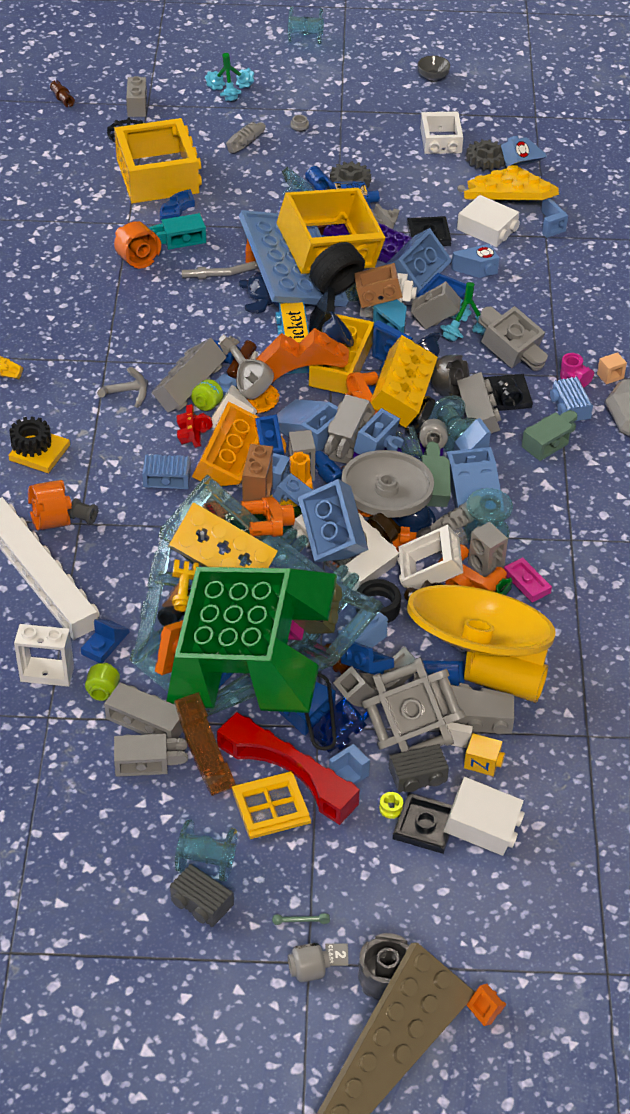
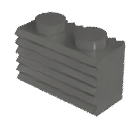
(418, 768)
(201, 895)

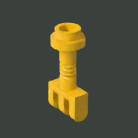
(180, 601)

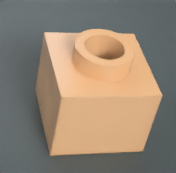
(611, 368)

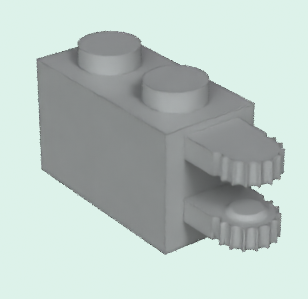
(349, 419)
(147, 754)

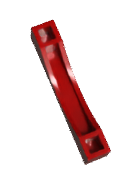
(247, 740)

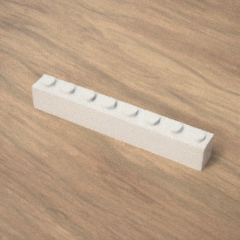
(45, 574)

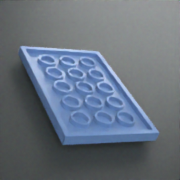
(276, 262)

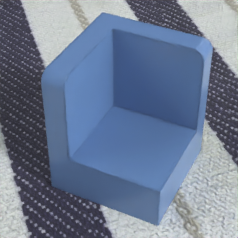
(350, 764)

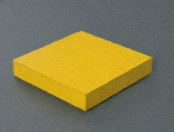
(45, 461)

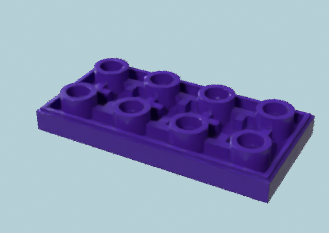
(393, 242)

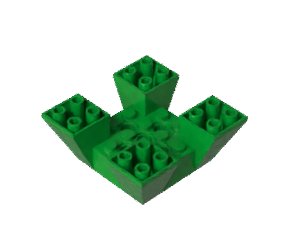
(242, 625)

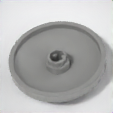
(389, 483)

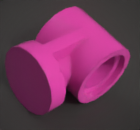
(573, 366)

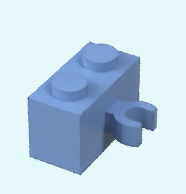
(379, 434)

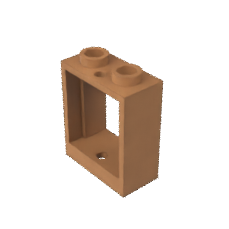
(378, 282)
(258, 473)

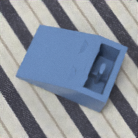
(308, 415)
(471, 471)

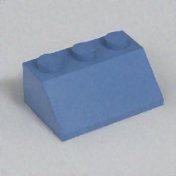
(421, 258)
(332, 522)

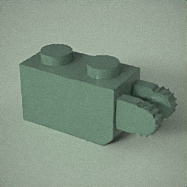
(549, 434)
(440, 470)

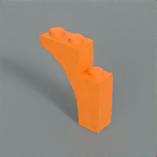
(315, 349)

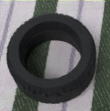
(337, 267)

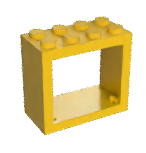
(162, 178)
(328, 208)

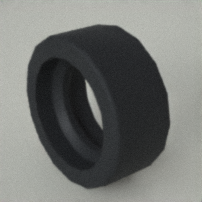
(383, 588)

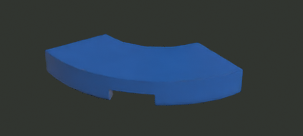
(177, 204)

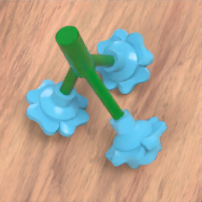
(216, 81)
(451, 331)

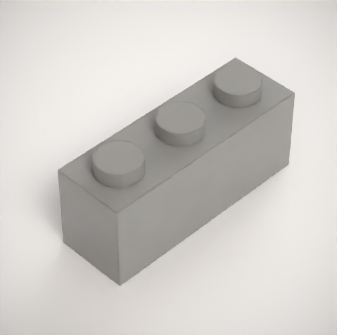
(479, 401)
(142, 712)

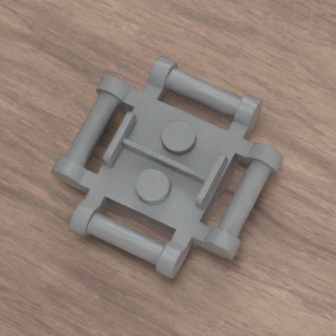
(412, 707)

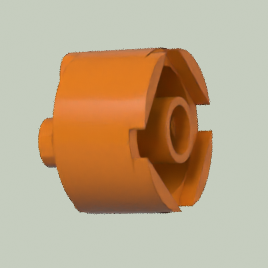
(137, 244)
(49, 505)

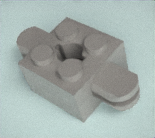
(513, 337)

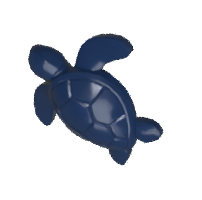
(257, 290)

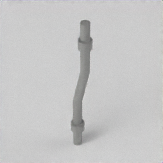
(202, 272)

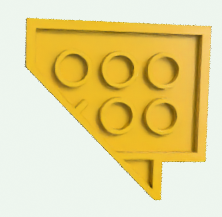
(510, 184)

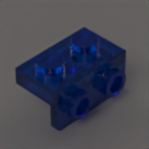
(346, 721)

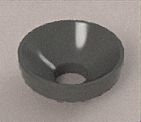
(433, 67)

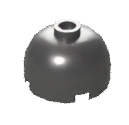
(447, 373)

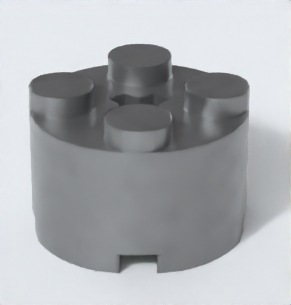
(379, 962)

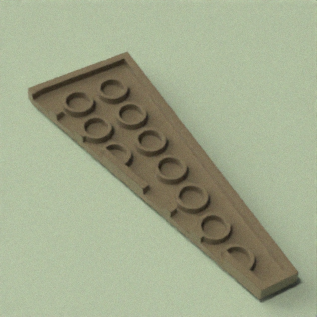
(404, 1024)

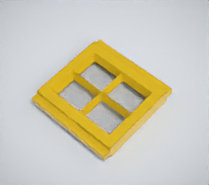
(271, 805)

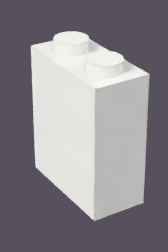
(488, 220)
(484, 816)

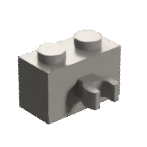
(436, 305)

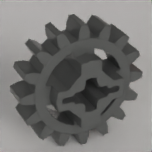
(485, 154)
(350, 173)

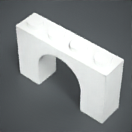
(369, 564)

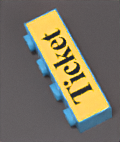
(293, 324)

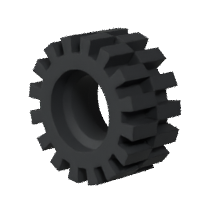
(28, 428)

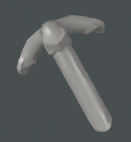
(138, 384)

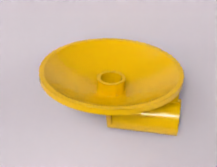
(501, 635)

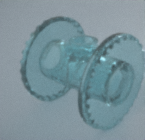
(305, 25)
(450, 411)
(488, 506)
(206, 850)

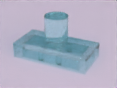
(295, 182)

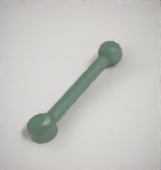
(322, 918)

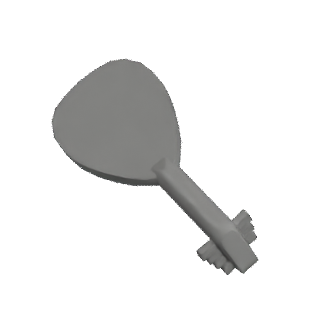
(252, 374)

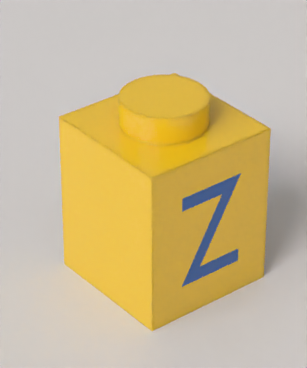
(484, 755)

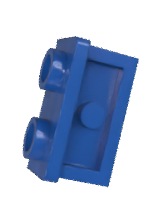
(366, 659)

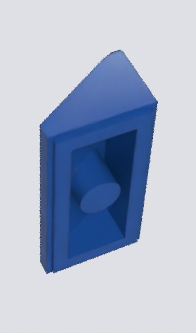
(269, 433)

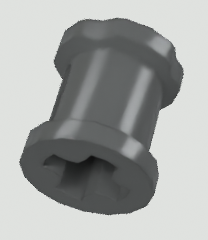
(83, 511)

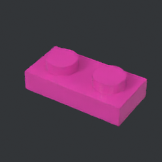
(527, 580)

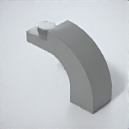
(361, 686)

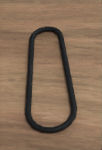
(331, 715)

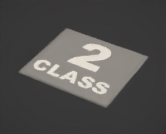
(338, 954)

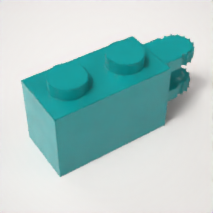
(181, 231)

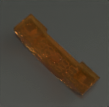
(203, 744)

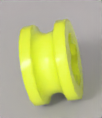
(391, 797)

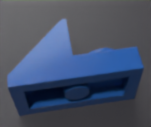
(104, 640)

